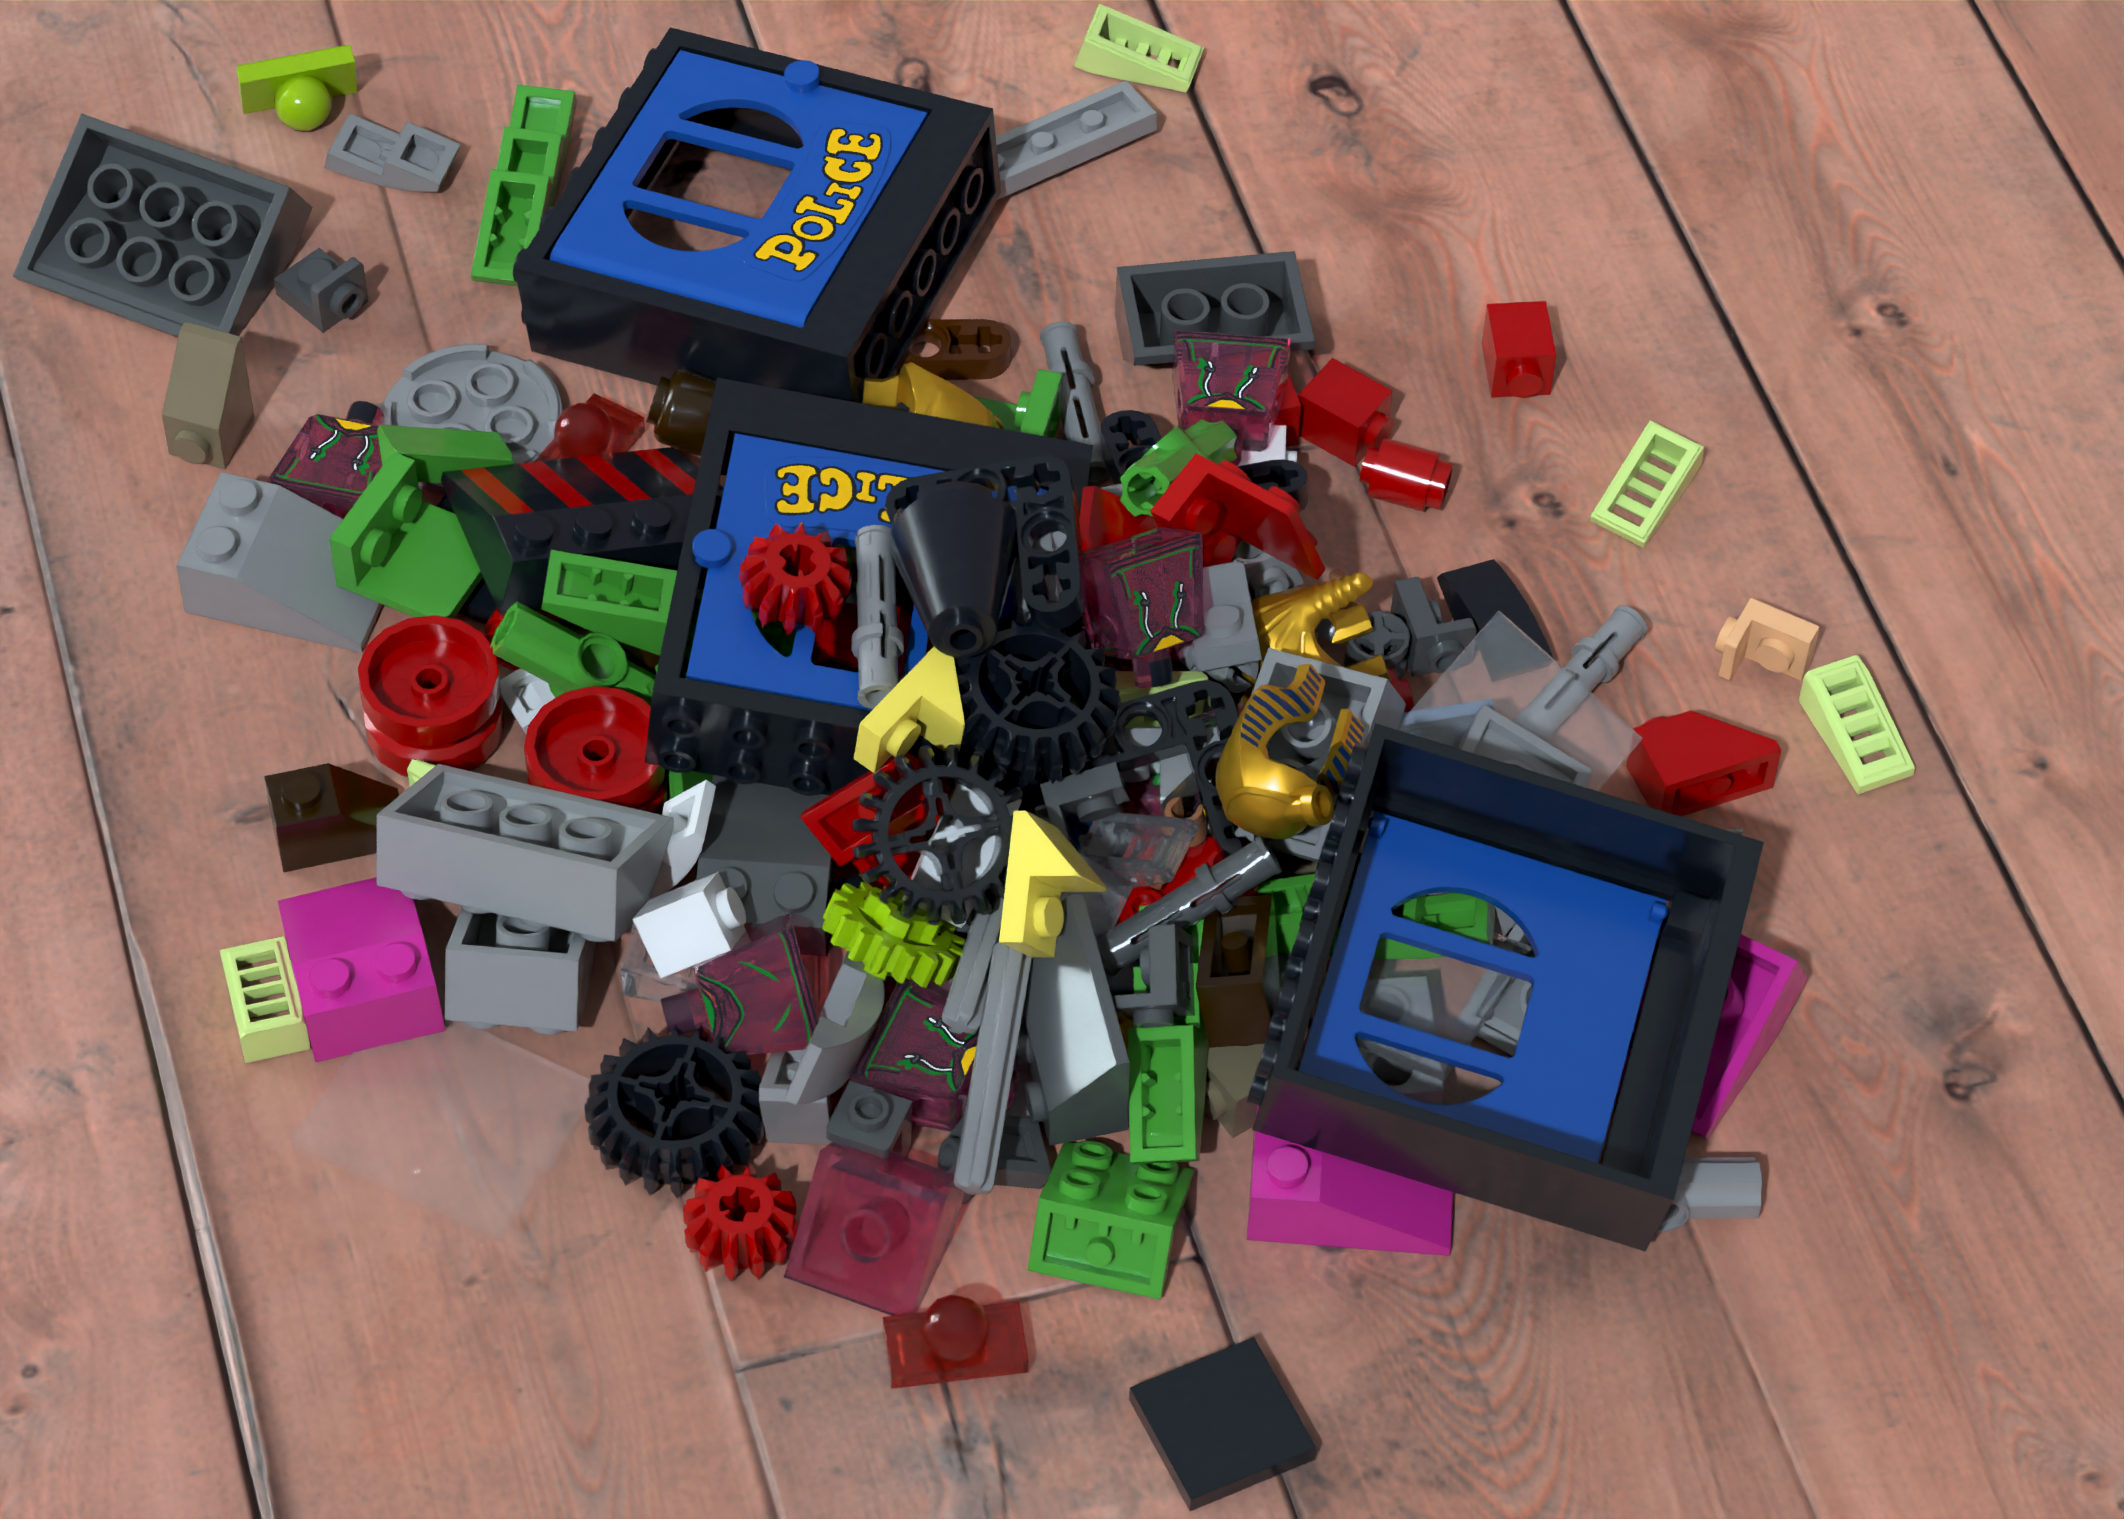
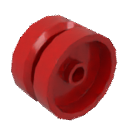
(431, 694)
(595, 748)

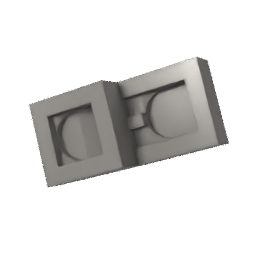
(385, 158)

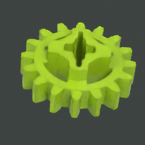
(888, 941)

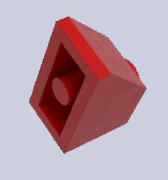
(1699, 762)

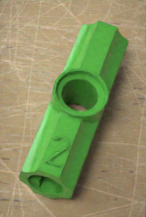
(1153, 474)
(565, 657)

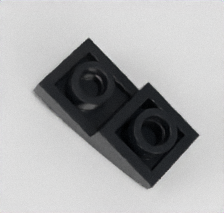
(1481, 592)

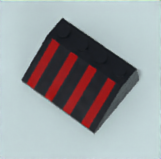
(594, 505)

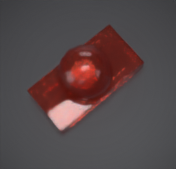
(593, 430)
(955, 1342)

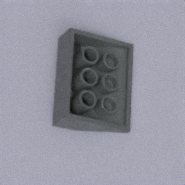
(160, 232)

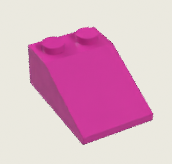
(360, 968)
(1753, 1013)
(1336, 1202)

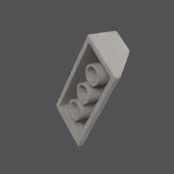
(521, 852)

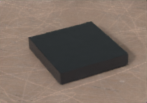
(1222, 1424)

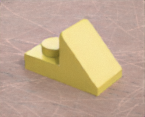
(921, 704)
(1037, 873)

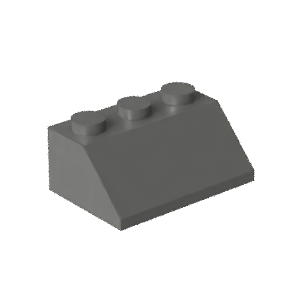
(1214, 295)
(1073, 1038)

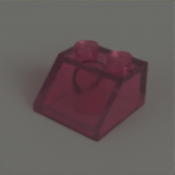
(874, 1228)

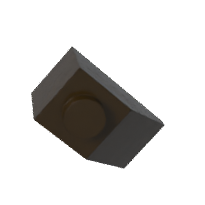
(325, 814)
(1239, 972)

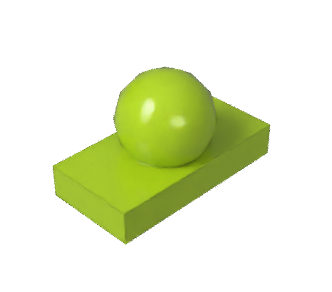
(298, 85)

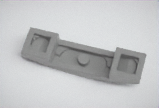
(840, 1034)

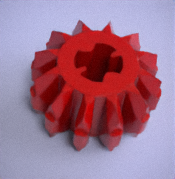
(795, 578)
(740, 1221)

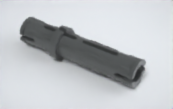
(1251, 863)

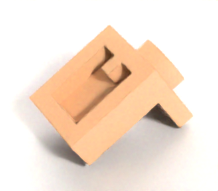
(1767, 637)

